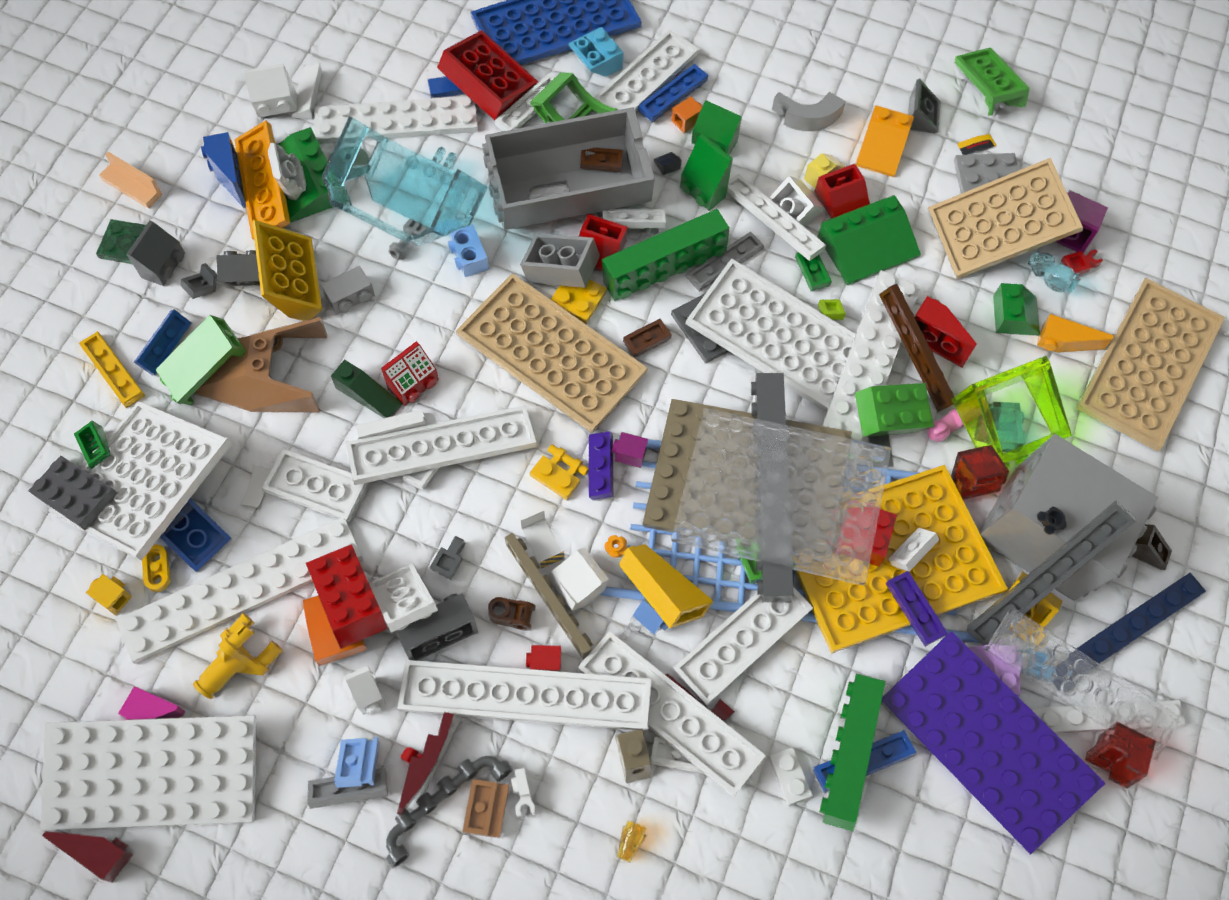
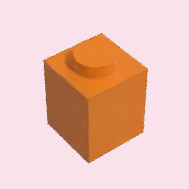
(686, 114)

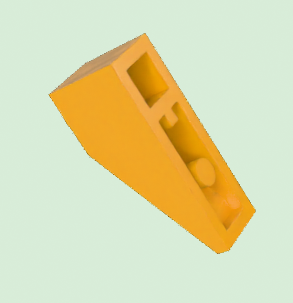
(1068, 336)

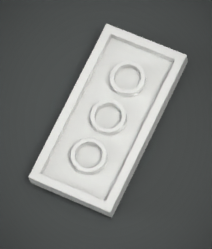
(314, 485)
(402, 597)

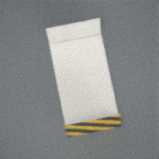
(541, 540)

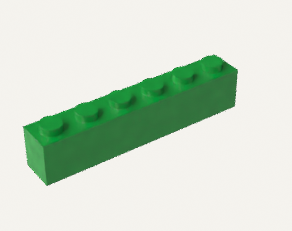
(853, 754)

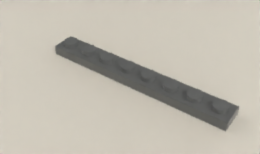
(1054, 569)

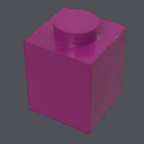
(630, 449)

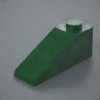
(364, 390)

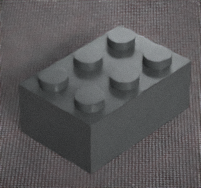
(441, 629)

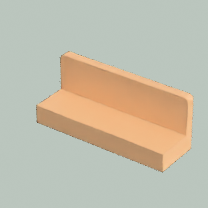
(130, 181)

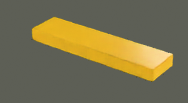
(112, 369)

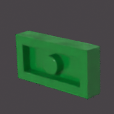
(813, 272)

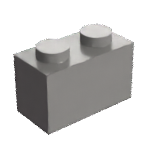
(348, 290)

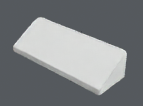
(308, 91)

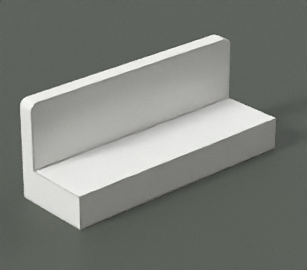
(391, 424)

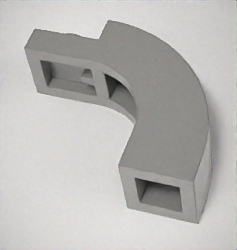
(809, 117)

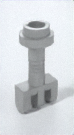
(396, 249)

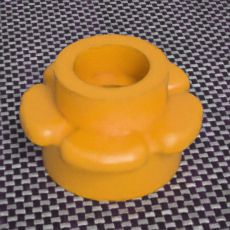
(615, 552)

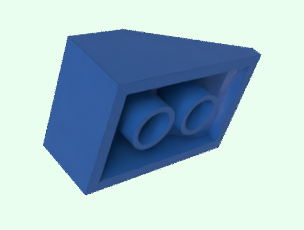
(224, 163)
(194, 535)

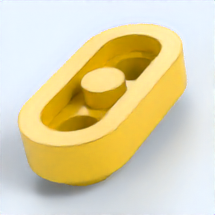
(156, 569)

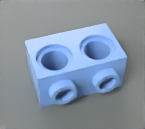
(470, 250)

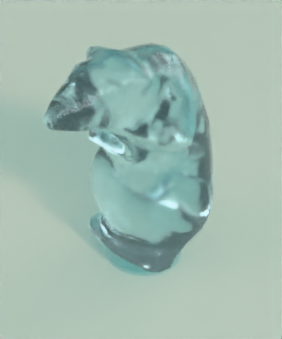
(1056, 276)

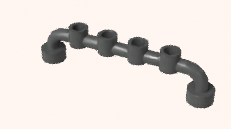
(428, 803)

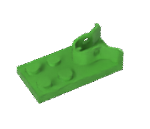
(993, 78)

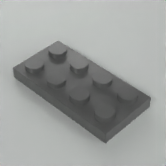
(72, 492)

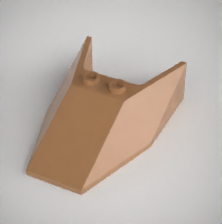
(247, 380)

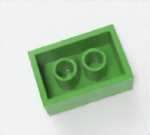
(894, 409)

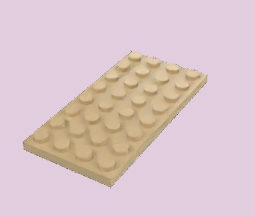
(552, 352)
(1151, 364)

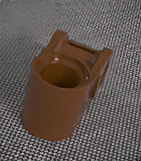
(513, 613)

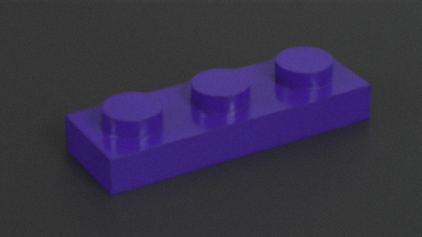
(601, 465)
(916, 608)

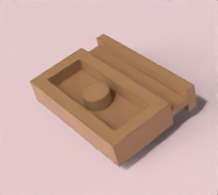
(485, 808)

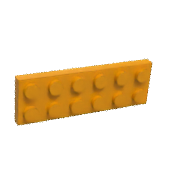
(262, 193)

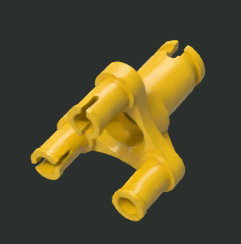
(235, 658)

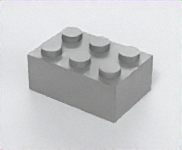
(560, 260)

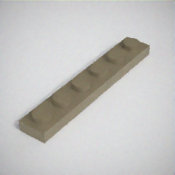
(554, 602)

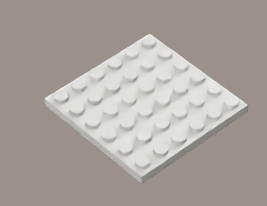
(155, 470)

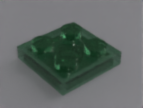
(118, 240)

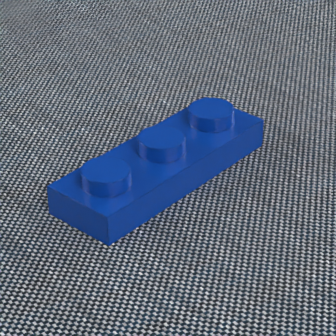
(162, 342)

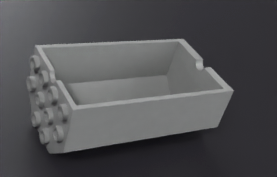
(552, 155)

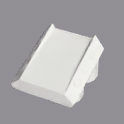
(287, 171)
(579, 579)

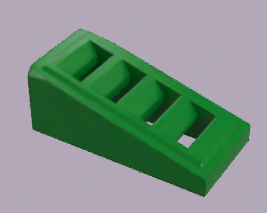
(83, 438)

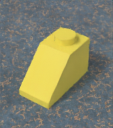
(820, 166)

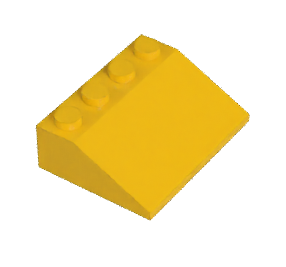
(287, 271)

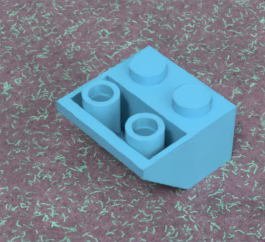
(598, 52)

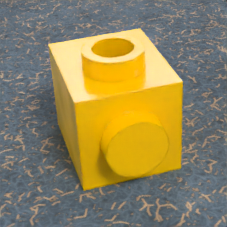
(109, 593)

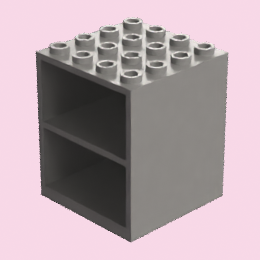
(1082, 489)

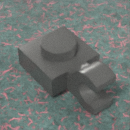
(448, 560)

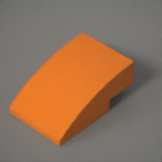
(322, 637)

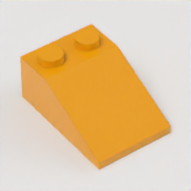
(884, 141)

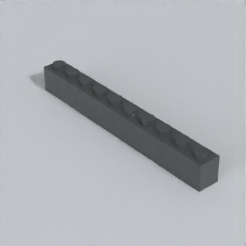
(769, 405)

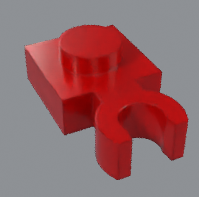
(1081, 263)

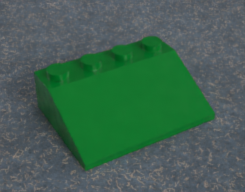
(313, 161)
(869, 239)

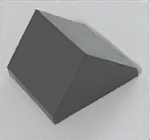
(924, 108)

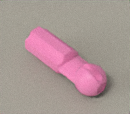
(945, 426)

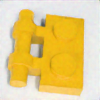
(555, 477)

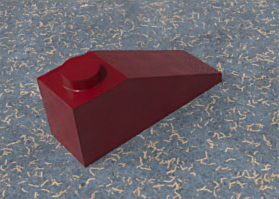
(95, 853)

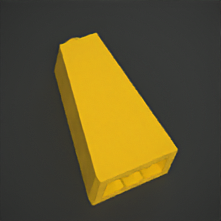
(664, 587)

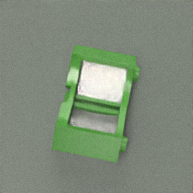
(566, 99)

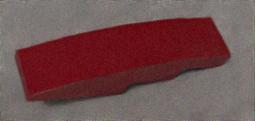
(421, 768)

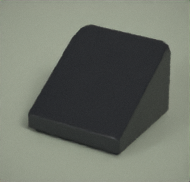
(668, 163)

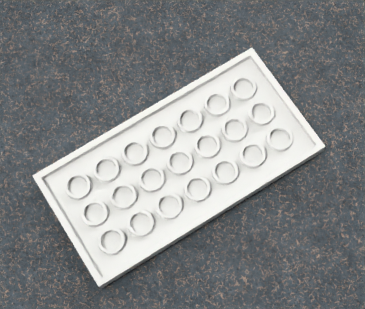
(774, 332)
(148, 772)

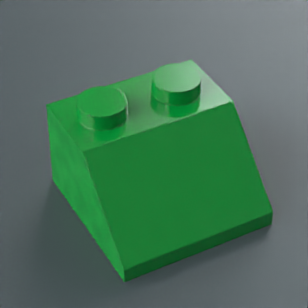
(718, 126)
(1015, 310)

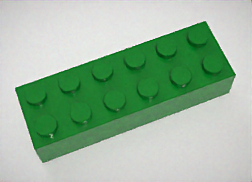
(665, 255)

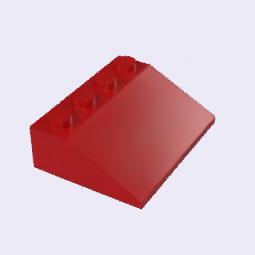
(486, 73)

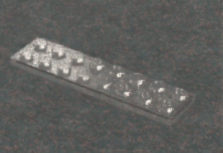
(1079, 679)

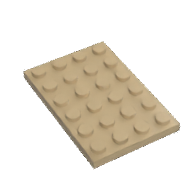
(1005, 218)

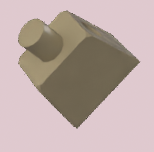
(633, 755)

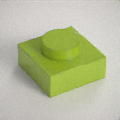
(832, 309)

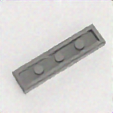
(739, 251)

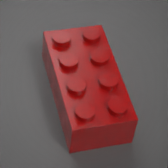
(346, 596)

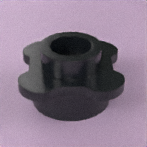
(1054, 514)

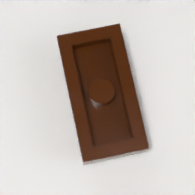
(603, 159)
(647, 338)

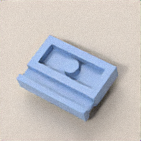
(356, 762)

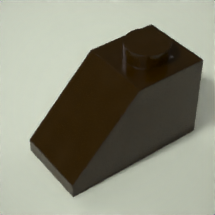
(1153, 548)

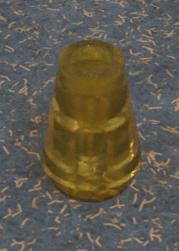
(631, 840)

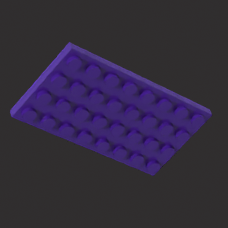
(992, 742)

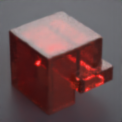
(979, 472)
(1122, 753)

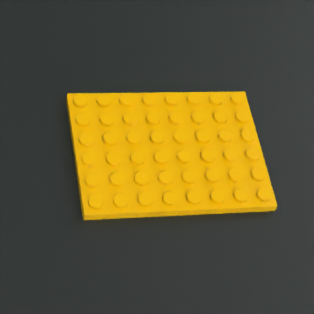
(949, 575)

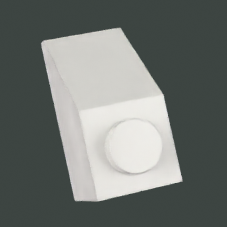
(365, 690)

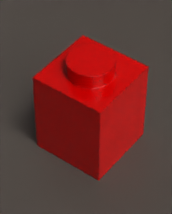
(544, 658)

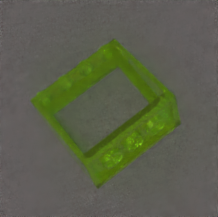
(1041, 383)

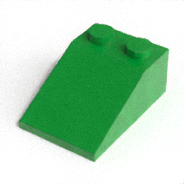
(706, 173)

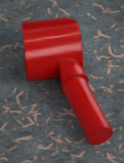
(408, 753)

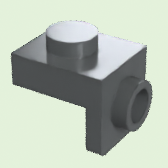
(201, 283)

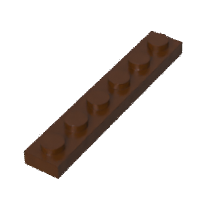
(917, 347)

